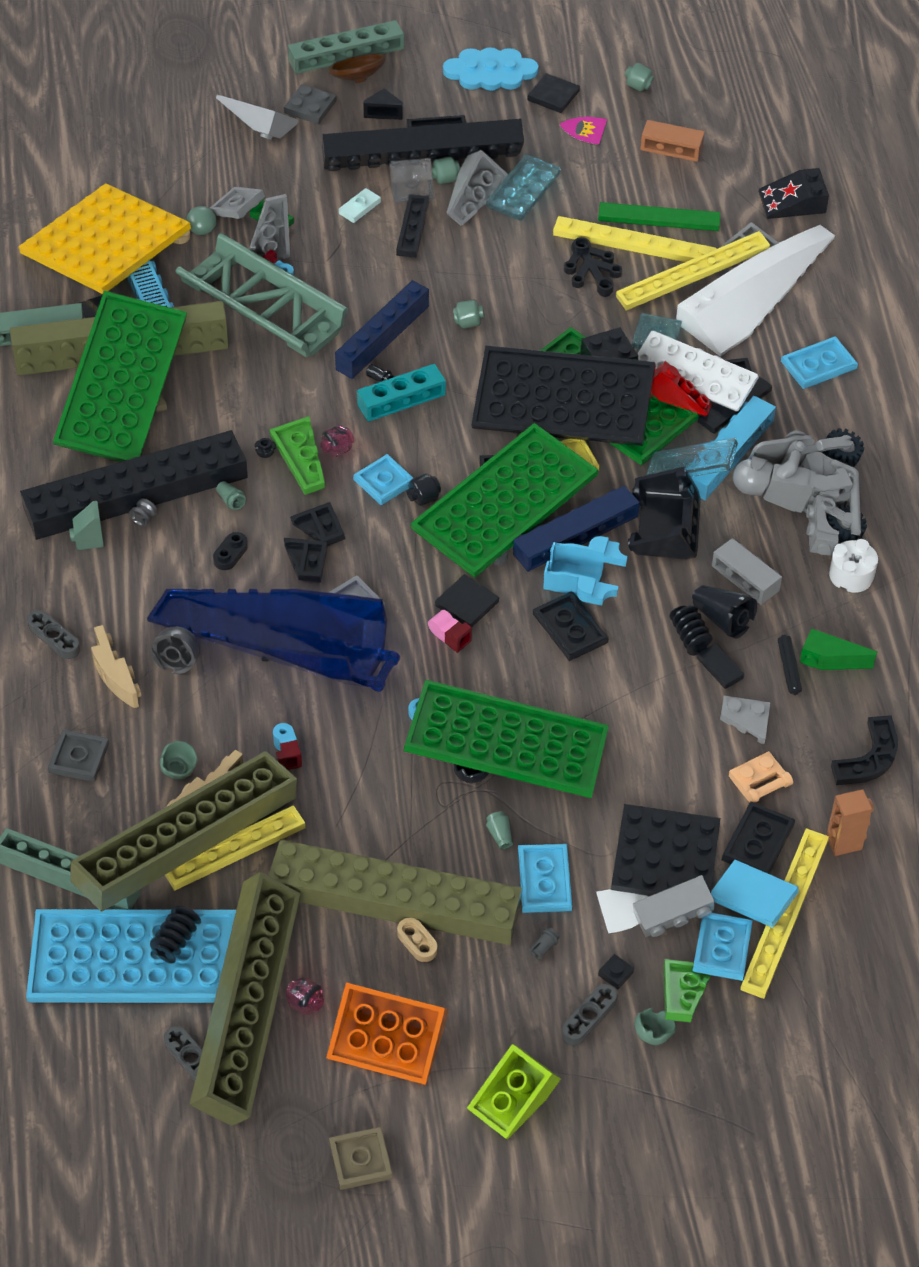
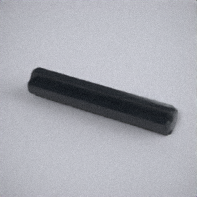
(789, 664)

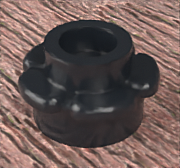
(265, 447)

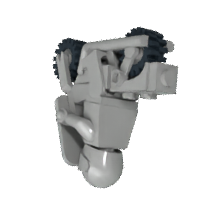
(820, 487)

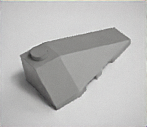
(474, 185)
(273, 228)

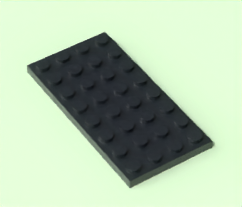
(564, 395)

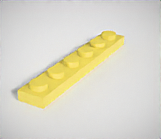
(238, 846)

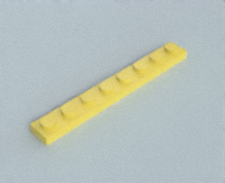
(629, 240)
(692, 270)
(775, 939)

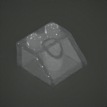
(411, 178)

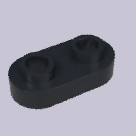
(233, 547)

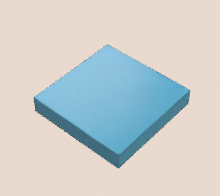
(383, 479)

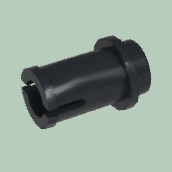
(378, 374)

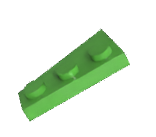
(682, 989)

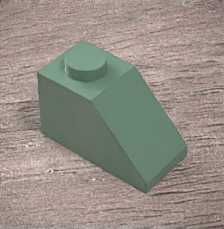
(87, 528)

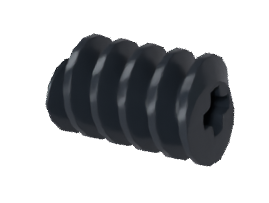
(691, 628)
(174, 933)

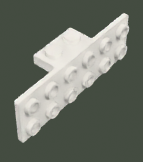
(709, 374)

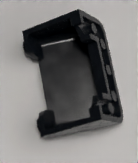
(667, 515)

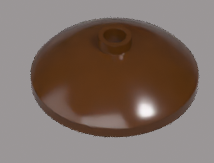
(357, 67)

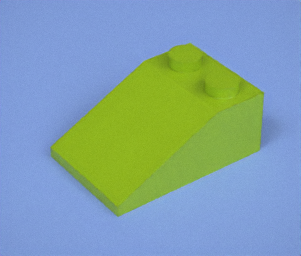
(513, 1091)

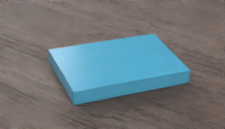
(819, 362)
(544, 878)
(754, 893)
(723, 946)

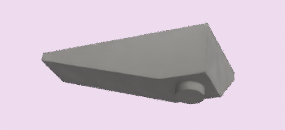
(260, 119)

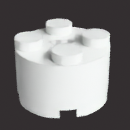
(853, 565)

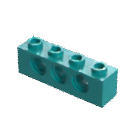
(401, 392)

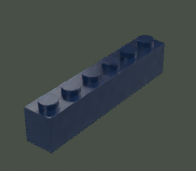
(382, 329)
(576, 527)

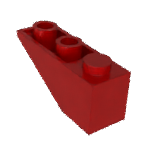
(677, 391)

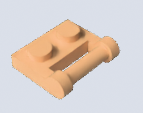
(757, 772)

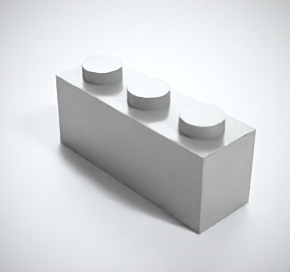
(746, 571)
(674, 907)

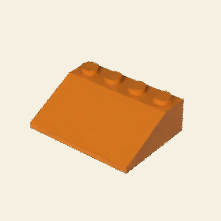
(387, 1033)

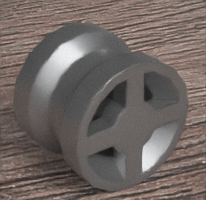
(143, 512)

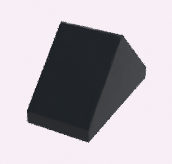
(383, 106)

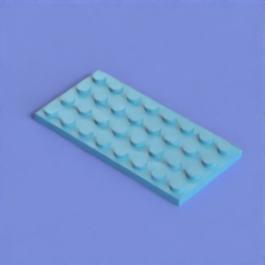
(110, 958)

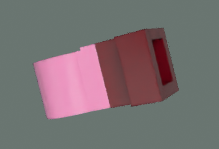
(450, 630)

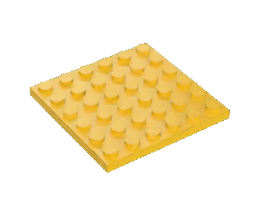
(104, 238)

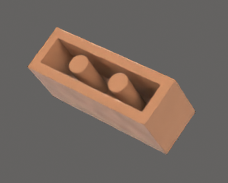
(672, 140)
(849, 822)

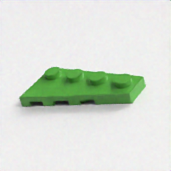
(300, 453)

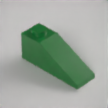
(834, 653)

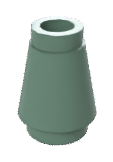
(232, 496)
(499, 827)

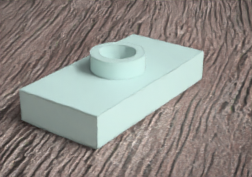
(359, 205)

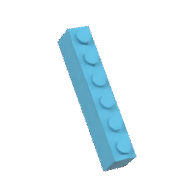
(747, 429)

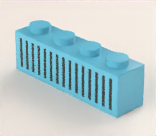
(148, 285)

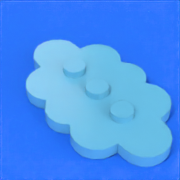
(490, 69)

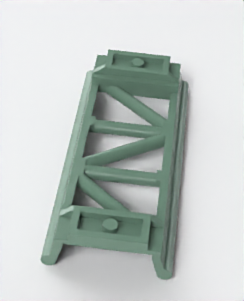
(306, 338)

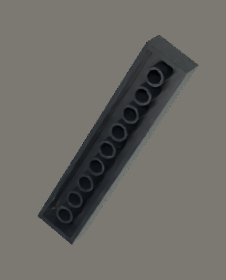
(410, 143)
(120, 486)

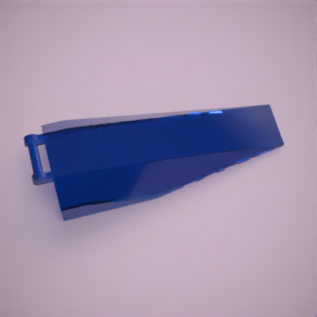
(311, 630)

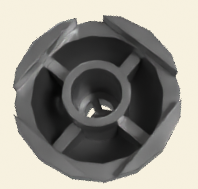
(175, 649)

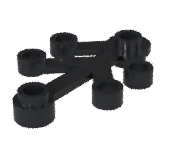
(582, 248)

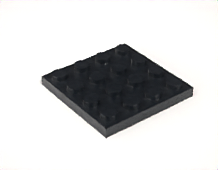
(663, 849)

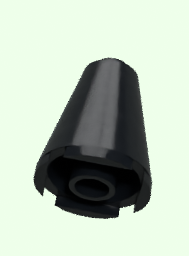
(726, 609)

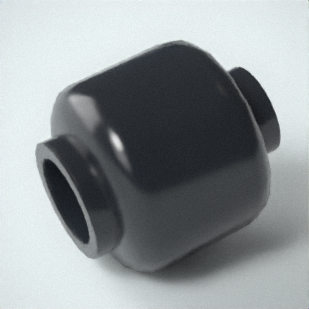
(423, 489)

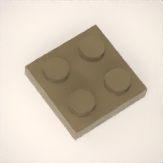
(360, 1158)

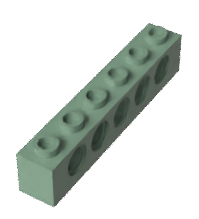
(336, 47)

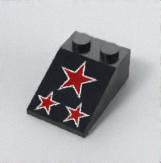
(795, 195)

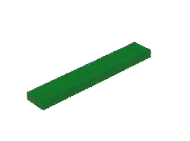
(659, 216)

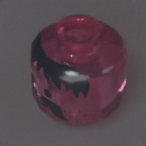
(337, 440)
(305, 996)

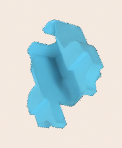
(581, 567)

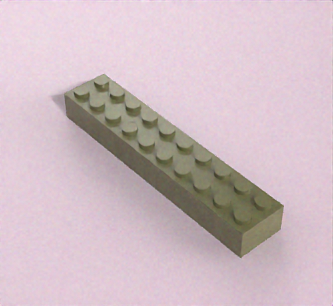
(62, 343)
(182, 830)
(398, 891)
(245, 1000)

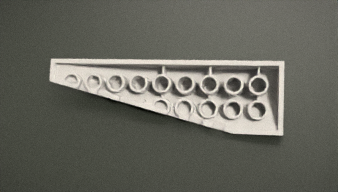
(740, 299)

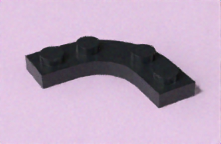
(874, 762)

